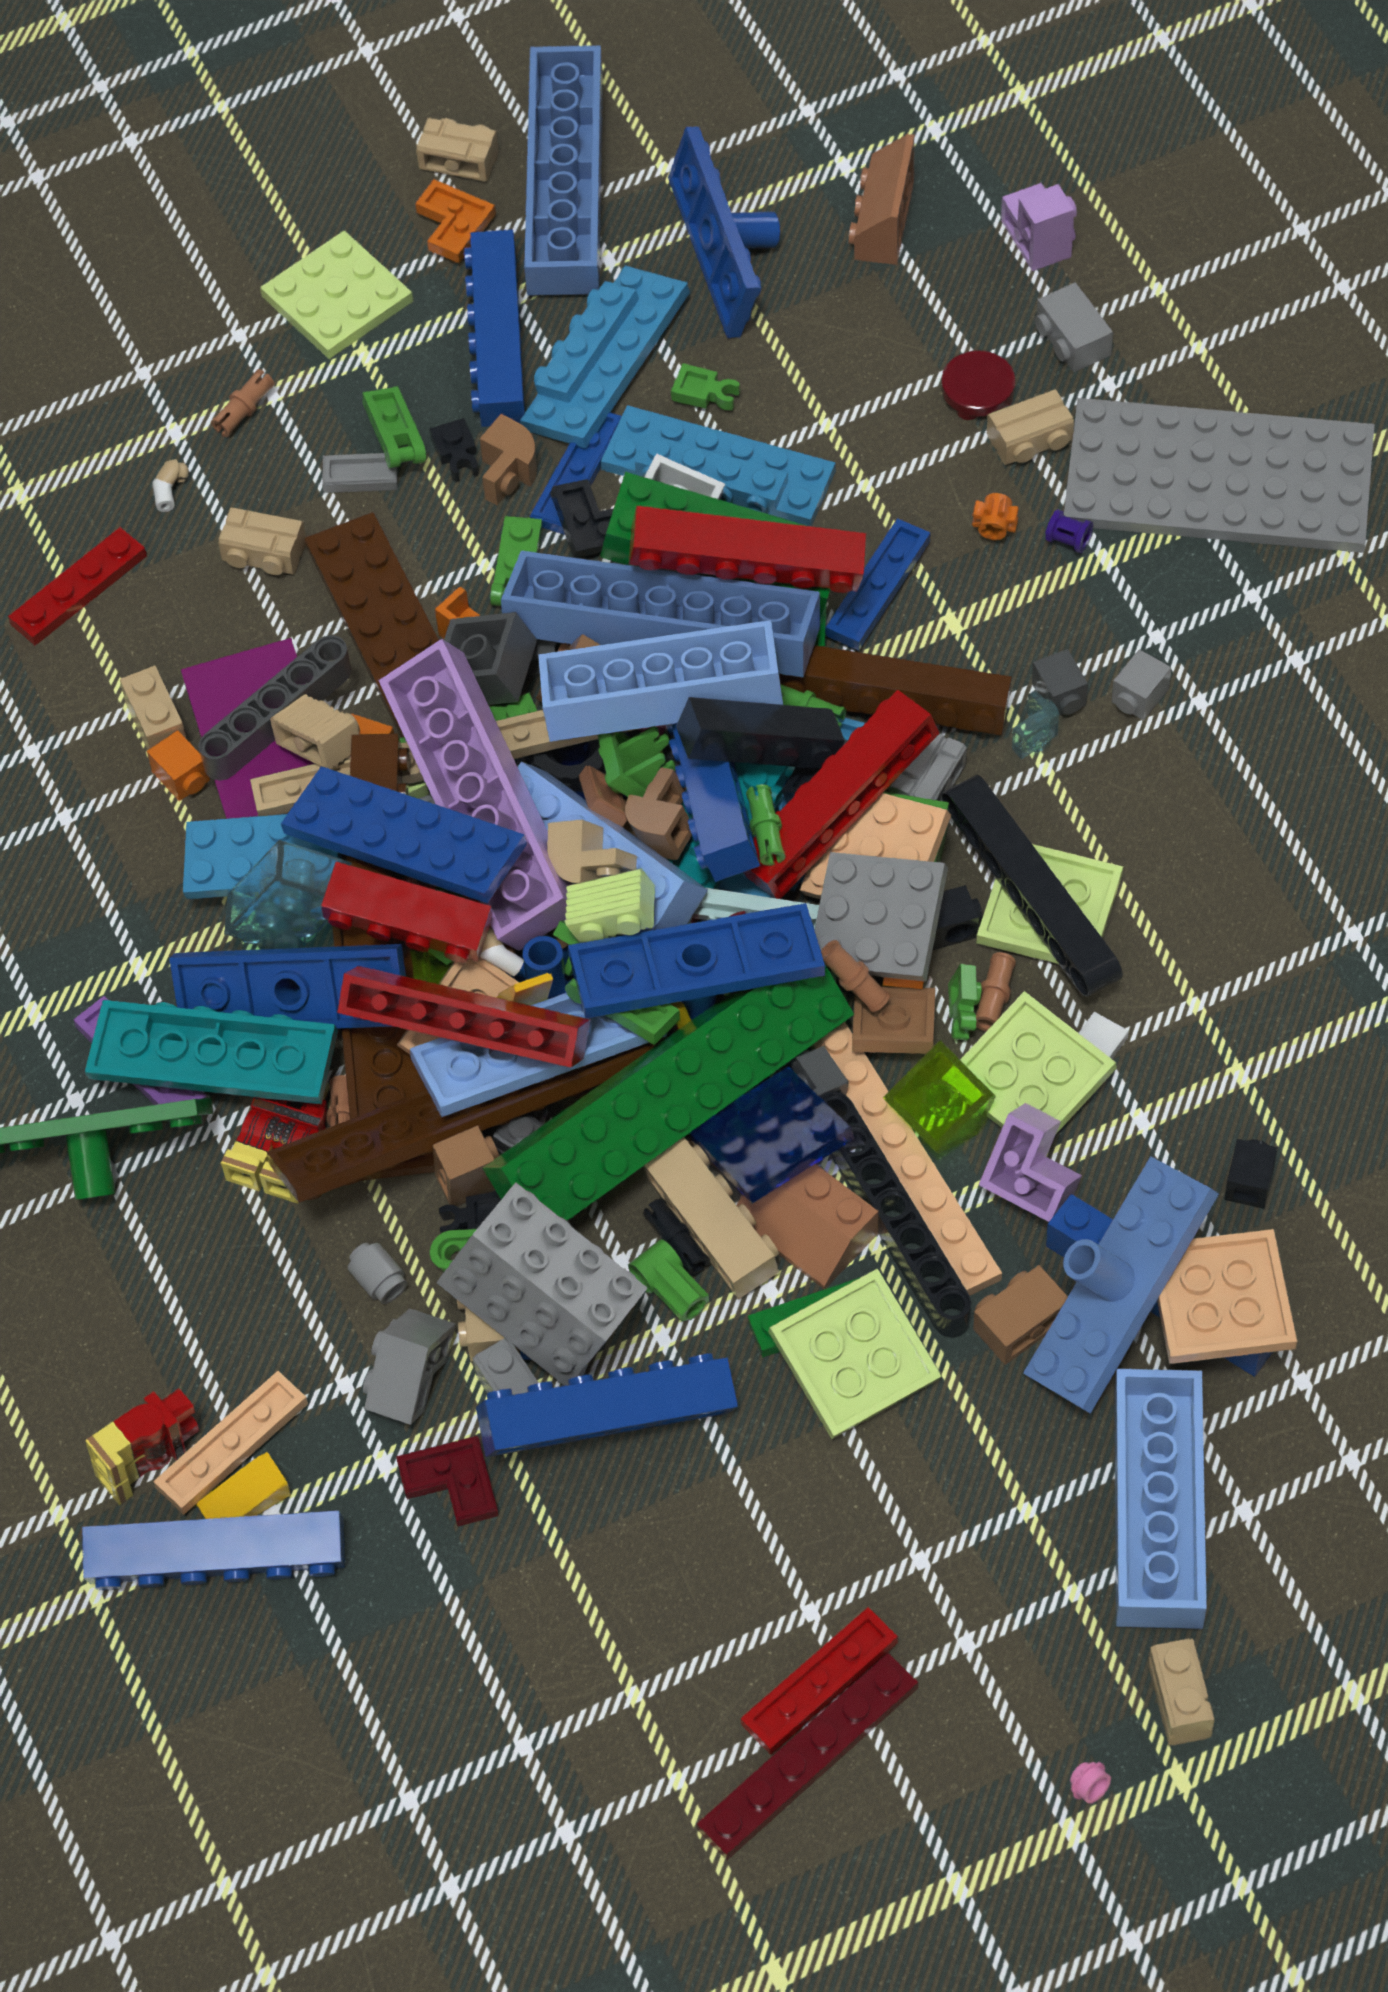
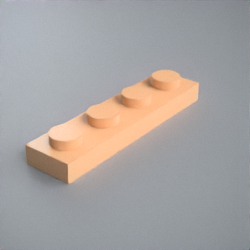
(230, 1442)

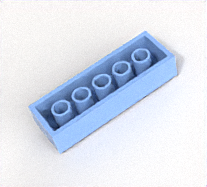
(652, 678)
(675, 891)
(1159, 1499)

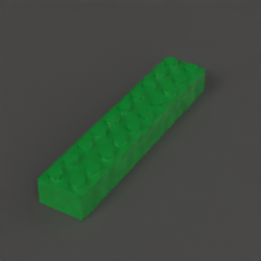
(668, 1092)

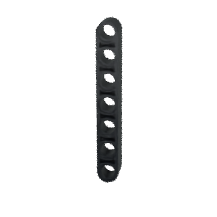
(1032, 886)
(901, 1229)

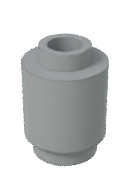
(377, 1272)

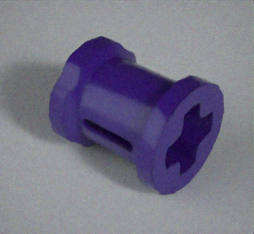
(1057, 531)

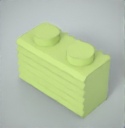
(610, 906)

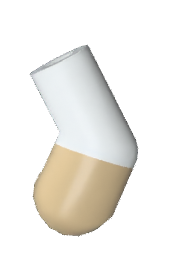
(162, 484)
(499, 956)

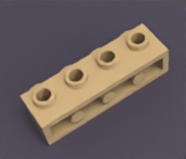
(712, 1217)

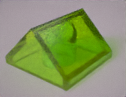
(942, 1099)

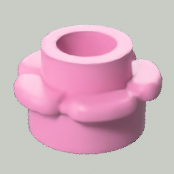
(1090, 1781)

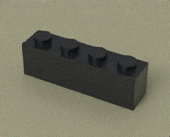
(758, 733)

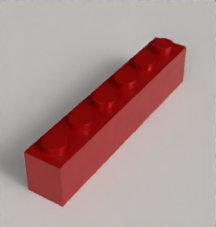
(747, 549)
(845, 789)
(464, 1016)

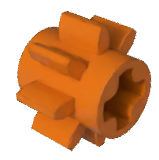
(995, 516)

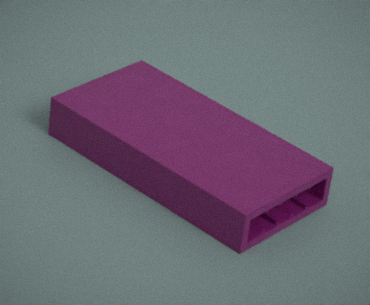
(216, 691)

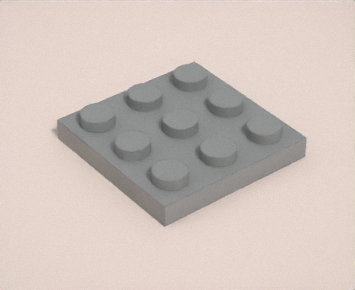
(882, 912)

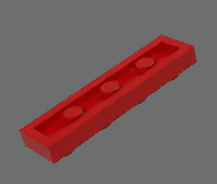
(77, 586)
(819, 1680)

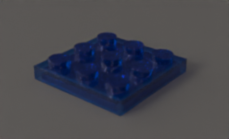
(771, 1134)

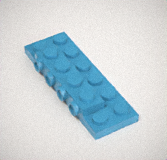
(602, 354)
(753, 471)

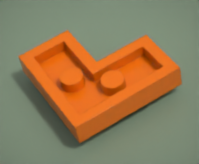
(458, 217)

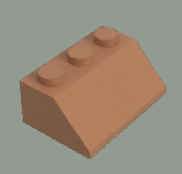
(884, 203)
(815, 1223)

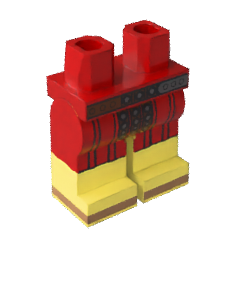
(265, 1128)
(141, 1442)

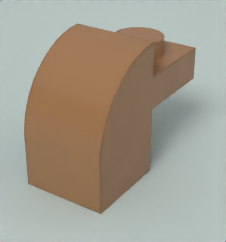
(512, 458)
(659, 816)

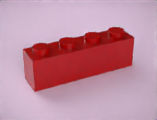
(406, 913)

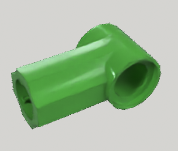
(664, 1275)

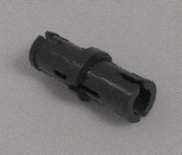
(677, 1236)

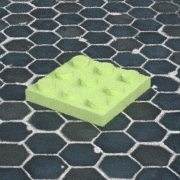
(336, 294)
(1087, 880)
(1037, 1062)
(854, 1353)

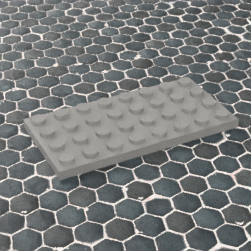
(1220, 474)

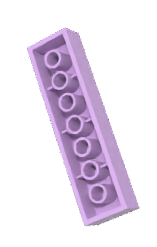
(476, 775)

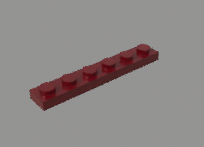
(807, 1756)

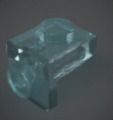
(1038, 729)

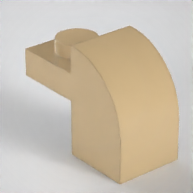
(579, 854)

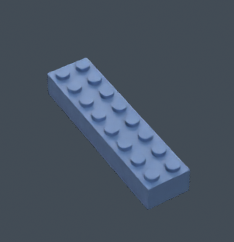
(564, 170)
(627, 603)

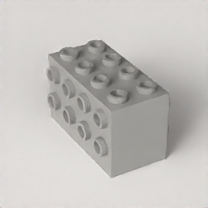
(541, 1284)

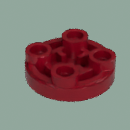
(978, 384)

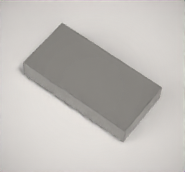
(358, 473)

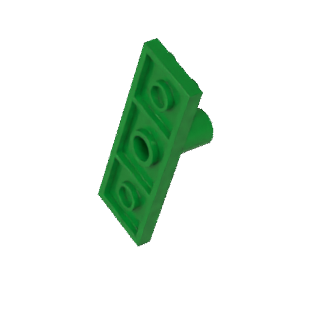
(89, 1140)

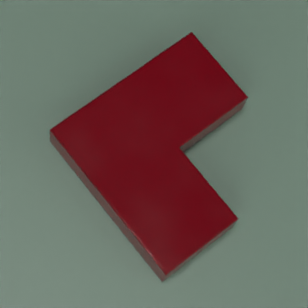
(453, 1467)

